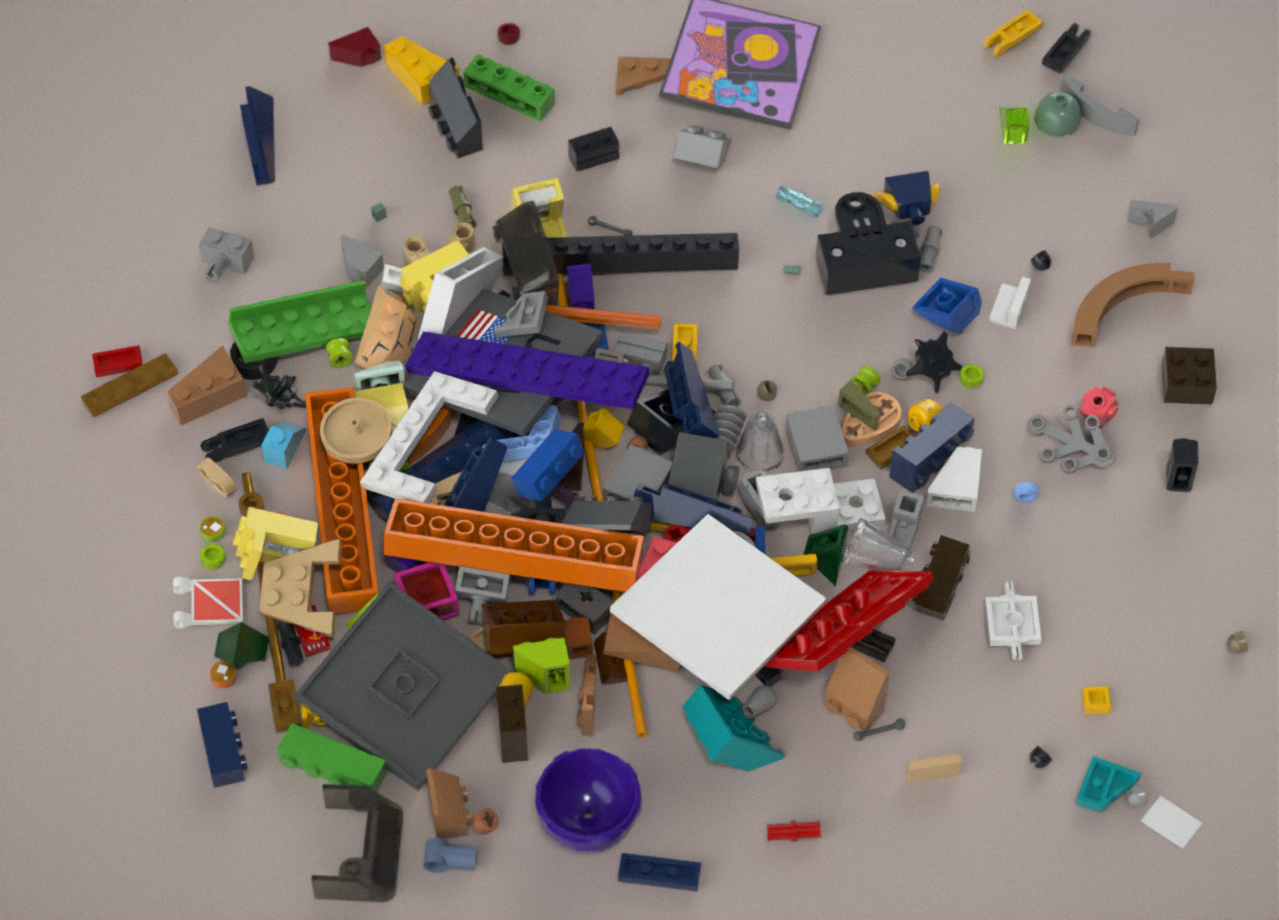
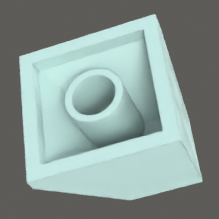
(380, 375)

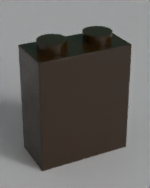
(512, 723)

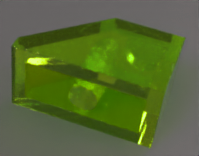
(1014, 124)

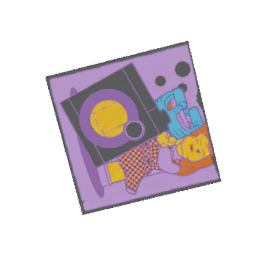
(741, 62)

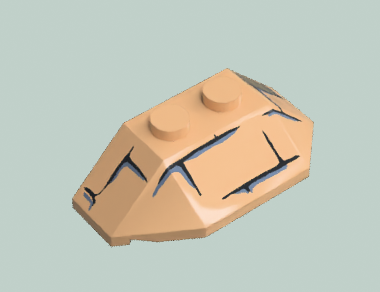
(387, 330)

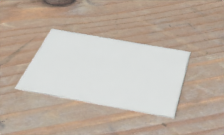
(1171, 822)

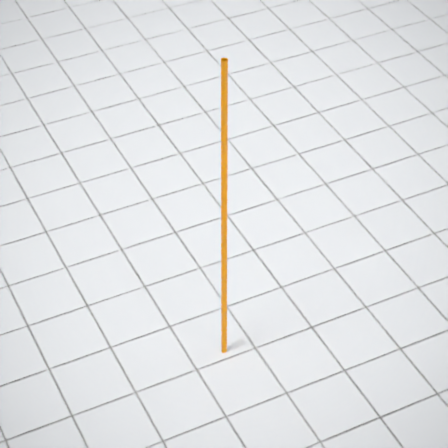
(597, 492)

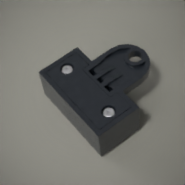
(866, 249)

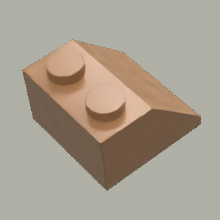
(447, 804)

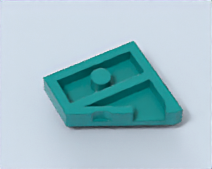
(1105, 784)

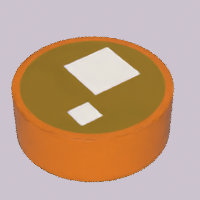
(223, 674)

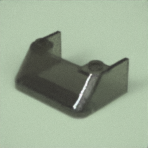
(528, 252)
(376, 873)

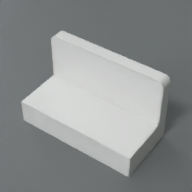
(1010, 304)

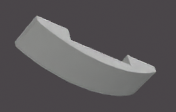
(1098, 114)

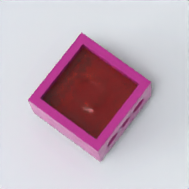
(430, 587)

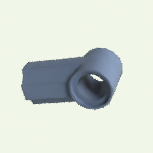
(442, 855)

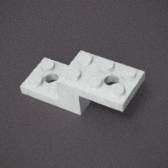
(819, 499)

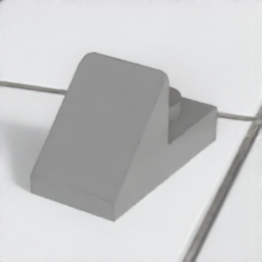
(1156, 214)

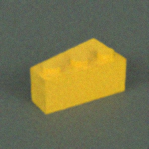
(413, 66)

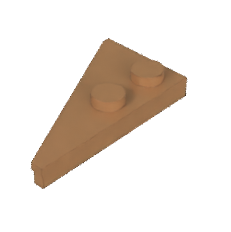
(640, 72)
(587, 697)

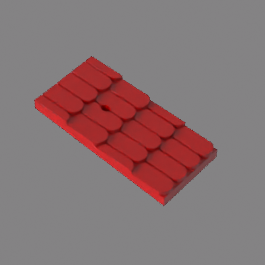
(849, 618)

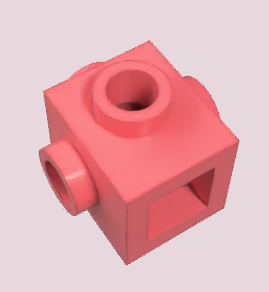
(1099, 403)

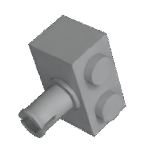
(225, 251)
(481, 588)

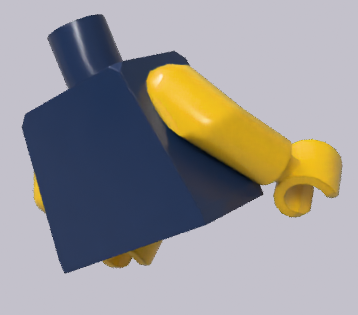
(909, 196)

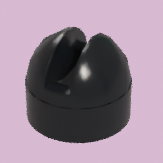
(1041, 260)
(1041, 756)

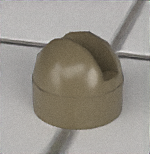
(762, 391)
(1237, 642)

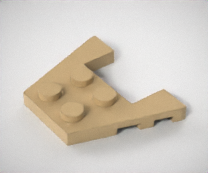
(289, 585)

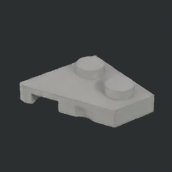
(525, 316)

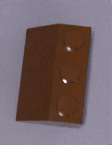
(520, 622)

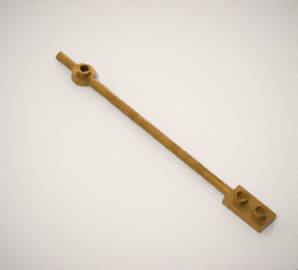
(282, 692)

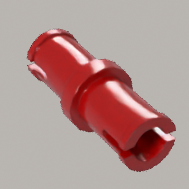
(794, 830)

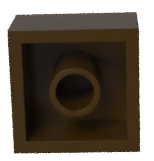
(1189, 375)

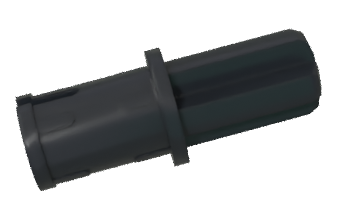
(290, 643)

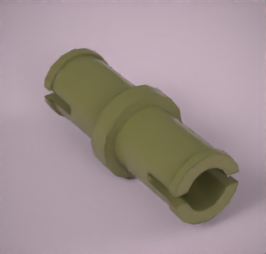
(462, 206)

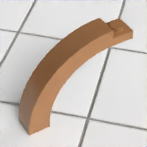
(1121, 286)

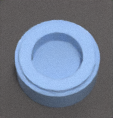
(1026, 492)

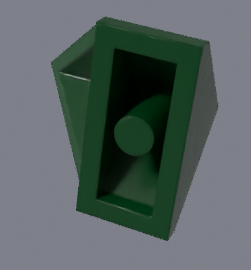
(829, 549)
(241, 645)

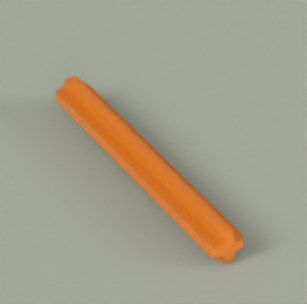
(607, 317)

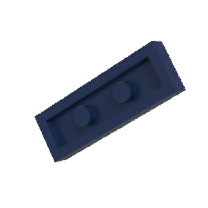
(659, 872)

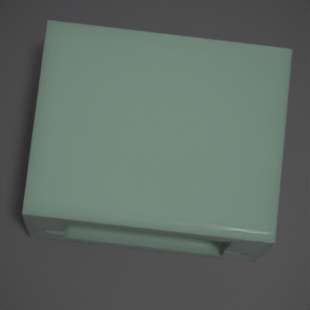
(378, 212)

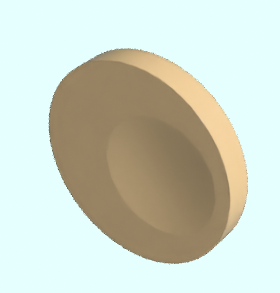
(355, 430)

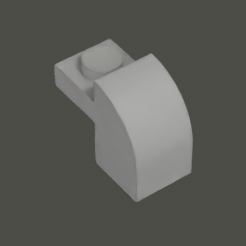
(906, 517)

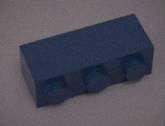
(222, 744)

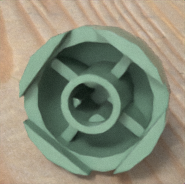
(1058, 114)

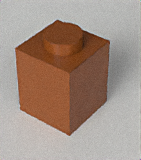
(578, 638)

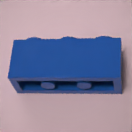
(548, 464)

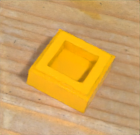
(1096, 700)

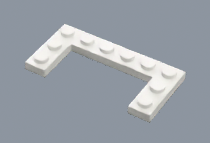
(384, 472)

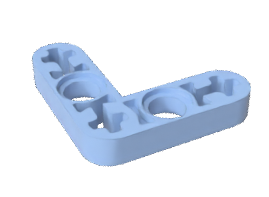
(524, 446)

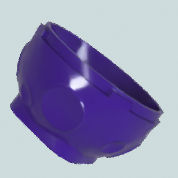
(588, 784)

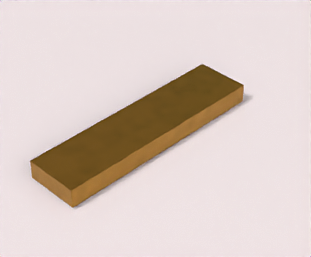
(129, 385)

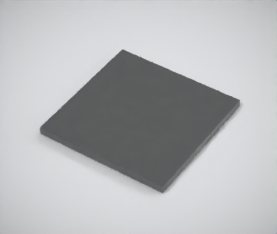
(402, 685)

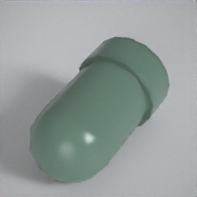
(795, 269)

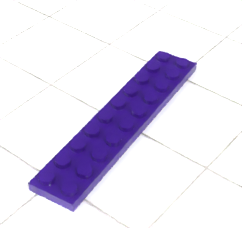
(529, 370)

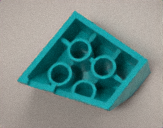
(728, 732)

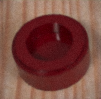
(508, 33)

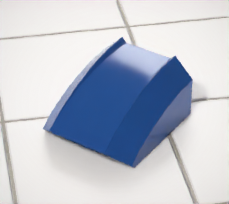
(949, 305)

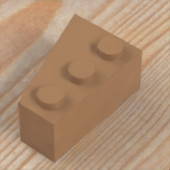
(207, 388)

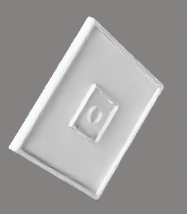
(718, 606)

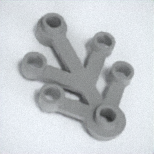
(1074, 442)

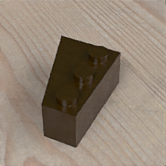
(947, 569)

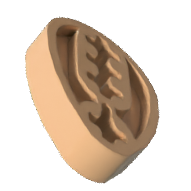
(887, 424)

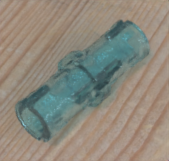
(799, 201)

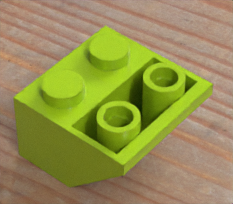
(544, 664)

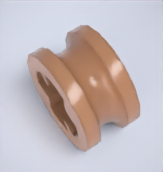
(490, 817)

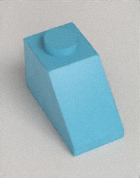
(282, 443)

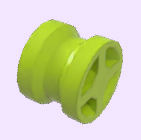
(339, 352)
(866, 379)

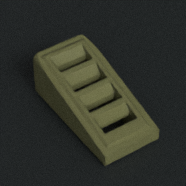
(858, 405)

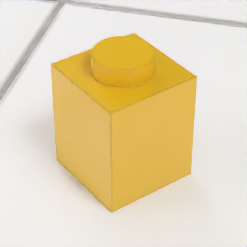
(603, 429)

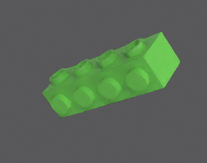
(509, 87)

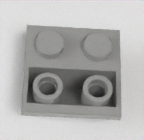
(702, 147)

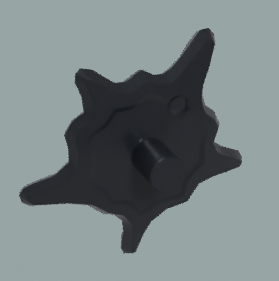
(934, 360)
(278, 390)

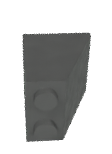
(699, 464)

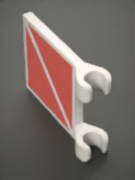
(211, 601)

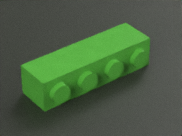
(330, 759)

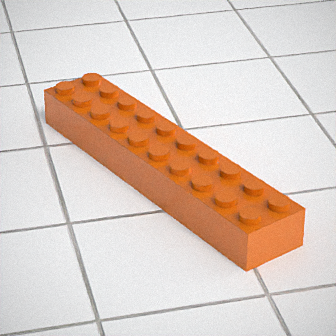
(341, 513)
(513, 545)

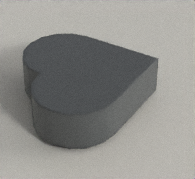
(730, 479)

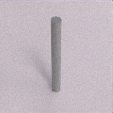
(708, 383)

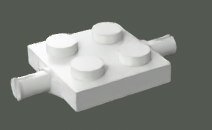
(1013, 620)

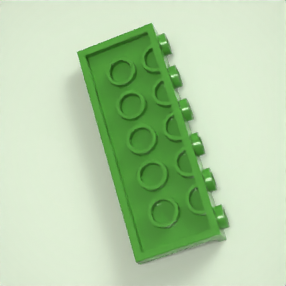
(299, 321)

